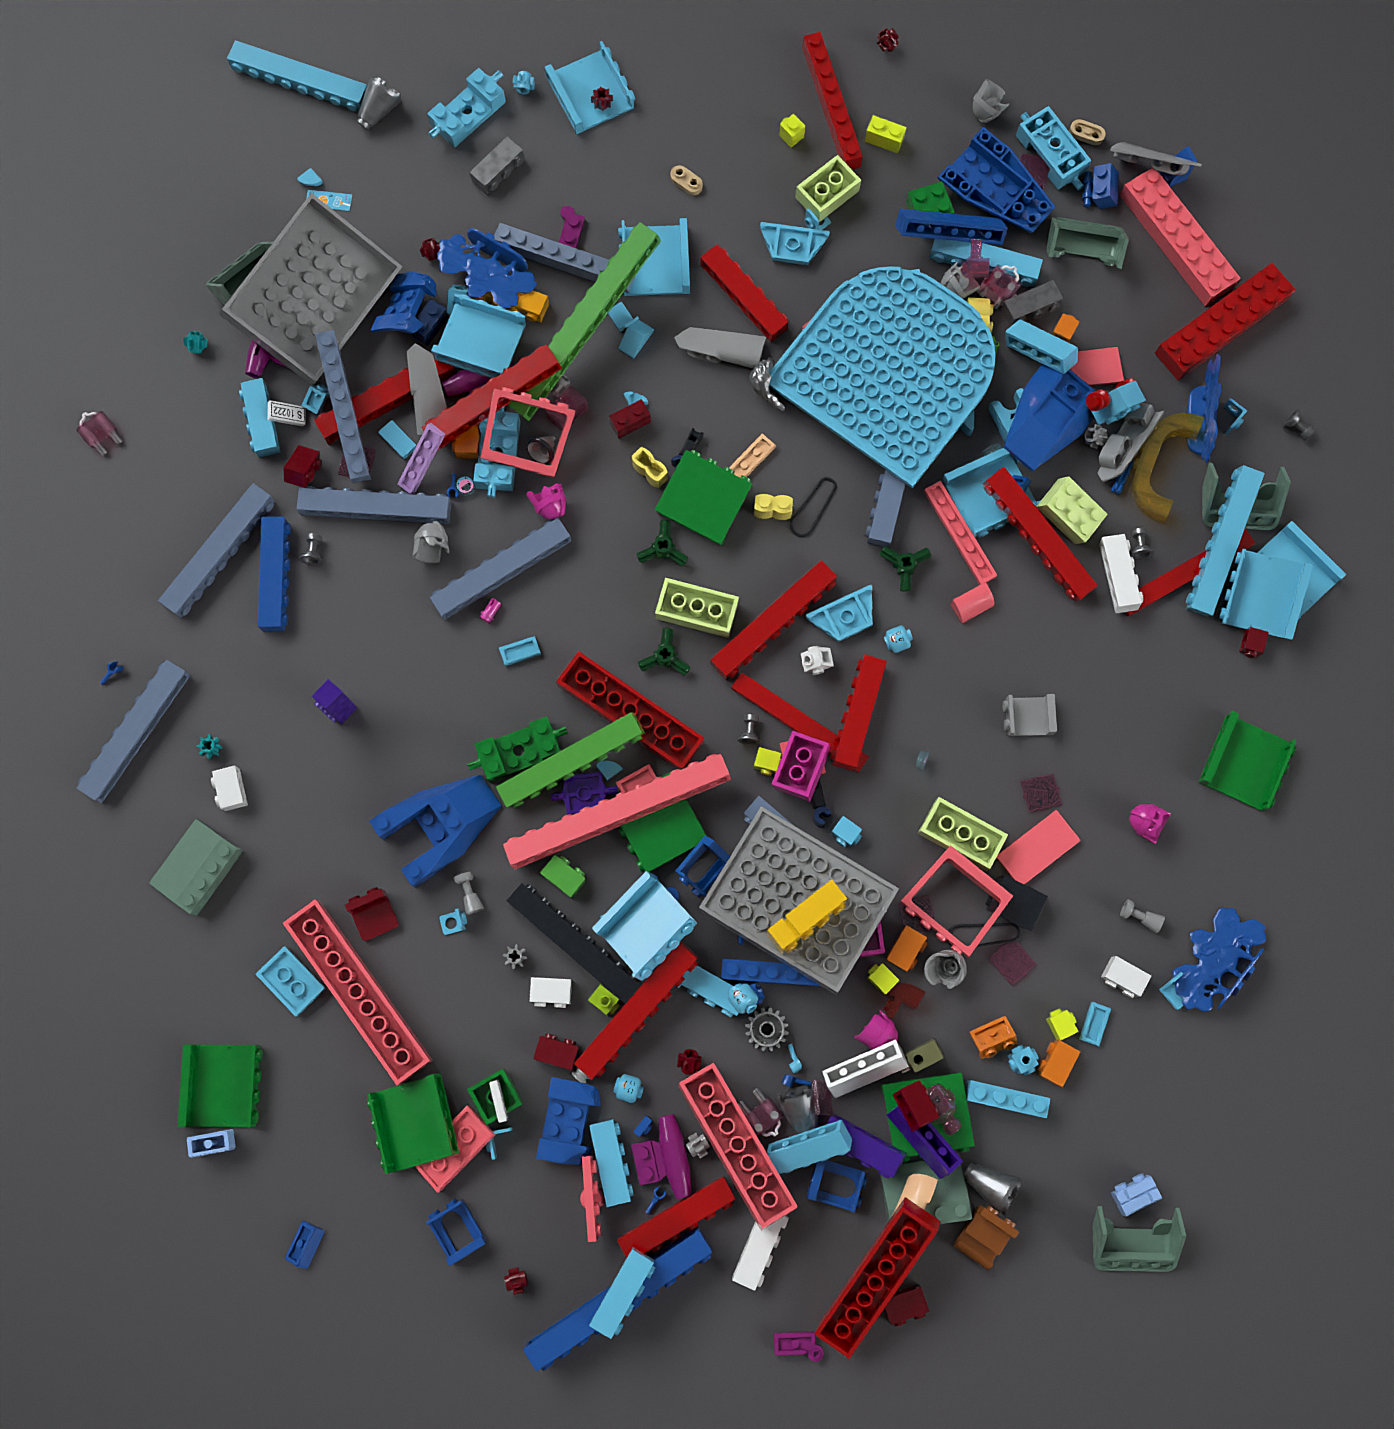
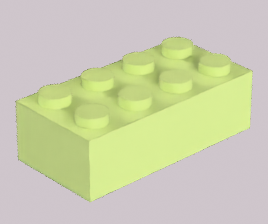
(696, 607)
(964, 832)

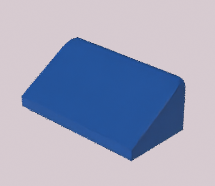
(304, 1245)

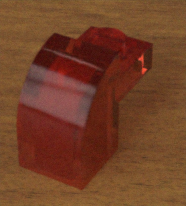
(905, 994)

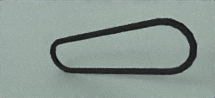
(820, 513)
(995, 924)

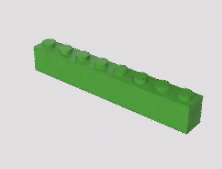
(571, 759)

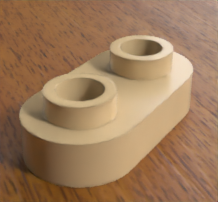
(1087, 130)
(685, 179)

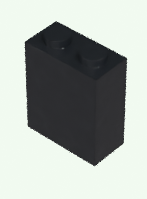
(1023, 906)

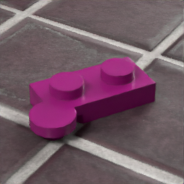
(572, 227)
(797, 1344)

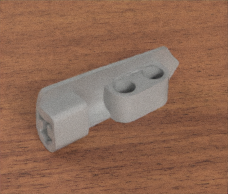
(1132, 153)
(722, 345)
(424, 386)
(1126, 443)

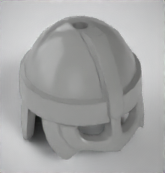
(987, 101)
(958, 282)
(429, 541)
(937, 971)

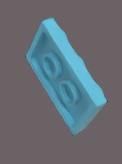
(290, 981)

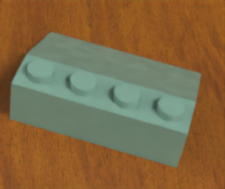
(195, 867)
(949, 1200)

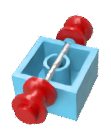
(1117, 403)

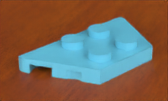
(792, 243)
(846, 615)

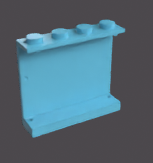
(576, 83)
(667, 266)
(480, 337)
(969, 495)
(1296, 546)
(1266, 593)
(645, 925)

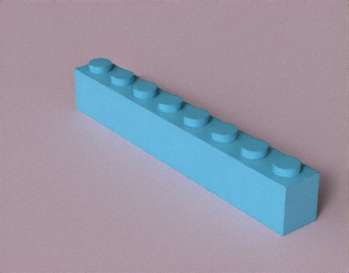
(296, 75)
(1224, 541)

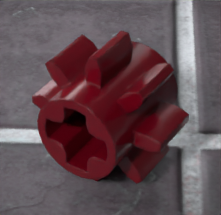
(887, 39)
(601, 98)
(430, 249)
(689, 1061)
(516, 1280)

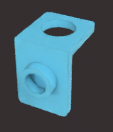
(812, 221)
(455, 289)
(621, 317)
(1239, 414)
(460, 918)
(1169, 992)
(490, 1146)

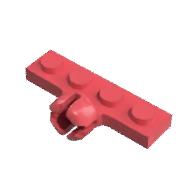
(591, 1198)

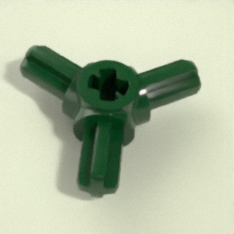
(661, 540)
(898, 561)
(657, 658)

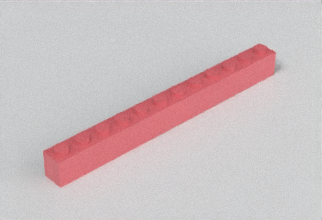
(616, 811)

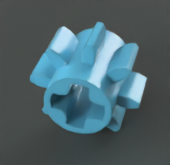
(523, 82)

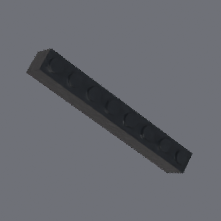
(573, 942)

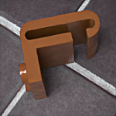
(985, 1236)

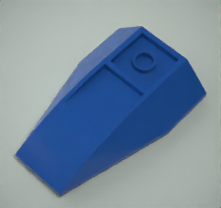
(997, 182)
(1048, 416)

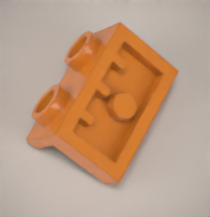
(994, 1037)

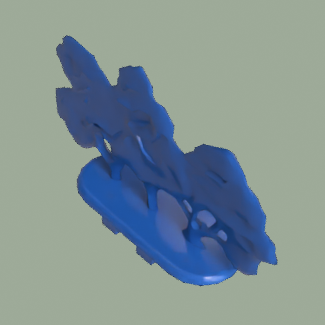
(483, 273)
(1204, 402)
(1218, 954)

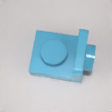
(316, 398)

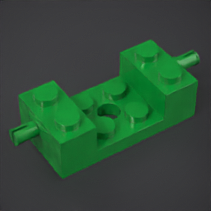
(498, 755)

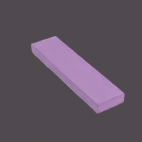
(421, 458)

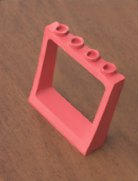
(520, 463)
(974, 874)

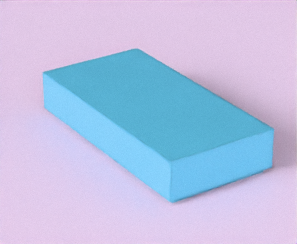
(397, 439)
(519, 651)
(1095, 1024)

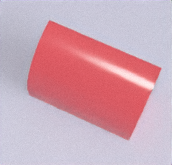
(973, 602)

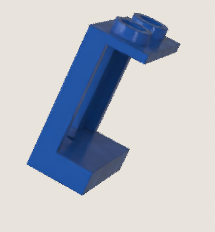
(701, 886)
(848, 1203)
(436, 1226)

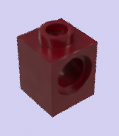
(1253, 642)

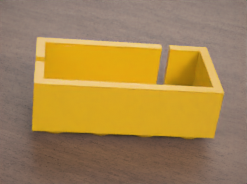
(806, 916)

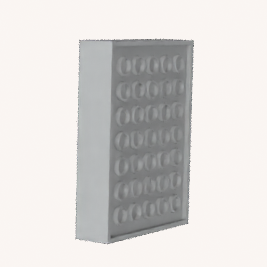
(307, 283)
(777, 871)

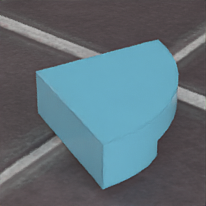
(309, 178)
(633, 397)
(609, 769)

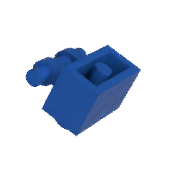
(1105, 186)

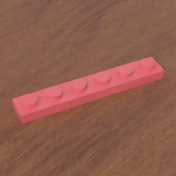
(960, 533)

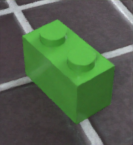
(563, 876)

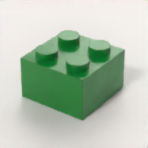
(930, 198)
(483, 1098)

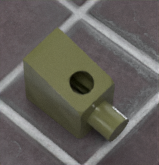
(929, 1051)

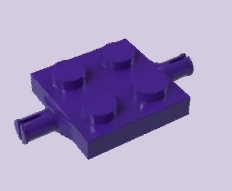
(583, 791)

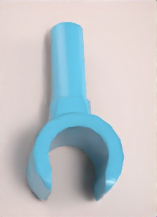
(796, 1064)

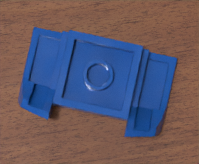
(408, 294)
(567, 1121)

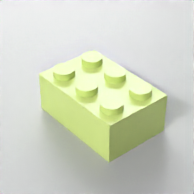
(828, 188)
(1072, 510)

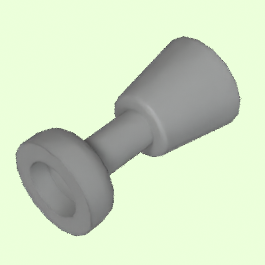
(471, 900)
(1148, 919)

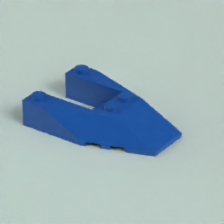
(450, 818)

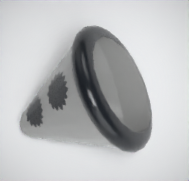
(541, 449)

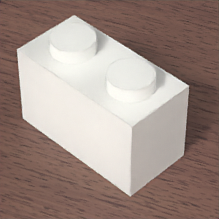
(229, 788)
(1126, 977)
(550, 991)

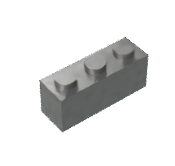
(497, 165)
(1032, 303)

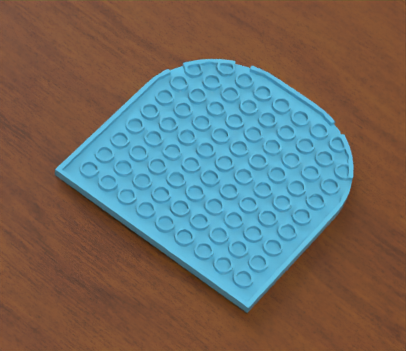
(890, 367)

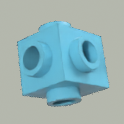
(1016, 1063)

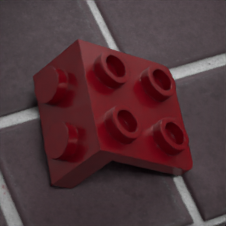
(372, 913)

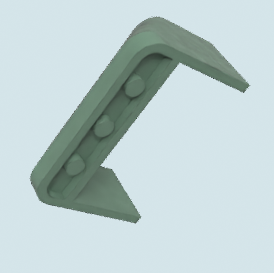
(1087, 239)
(230, 278)
(1266, 507)
(1138, 1248)

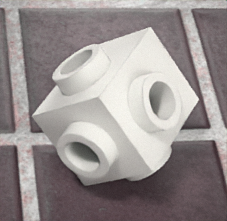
(817, 659)

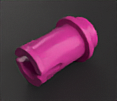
(491, 609)

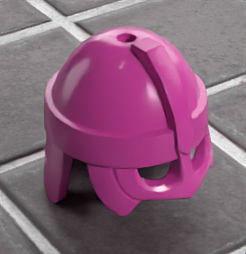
(548, 503)
(1148, 821)
(878, 1032)

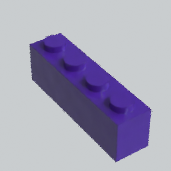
(333, 702)
(928, 1144)
(872, 1150)

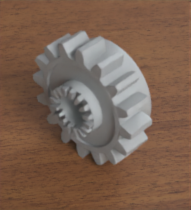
(777, 1029)

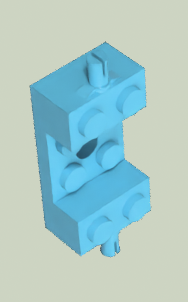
(480, 96)
(1066, 160)
(505, 438)

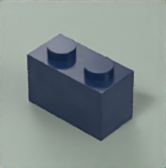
(433, 318)

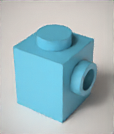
(846, 832)

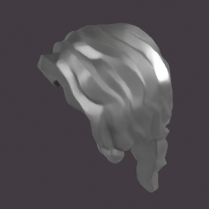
(760, 380)

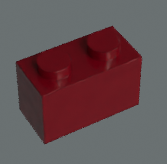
(630, 418)
(302, 466)
(556, 1052)
(916, 1105)
(906, 1305)

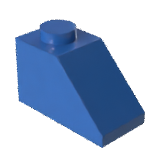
(1172, 179)

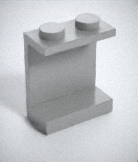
(1030, 716)

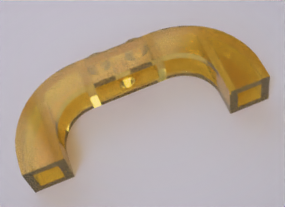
(1146, 499)

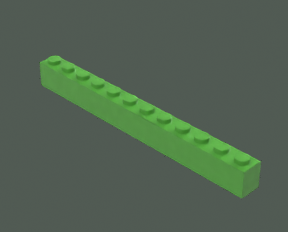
(594, 308)

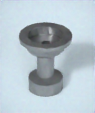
(1294, 420)
(1141, 551)
(311, 557)
(749, 737)

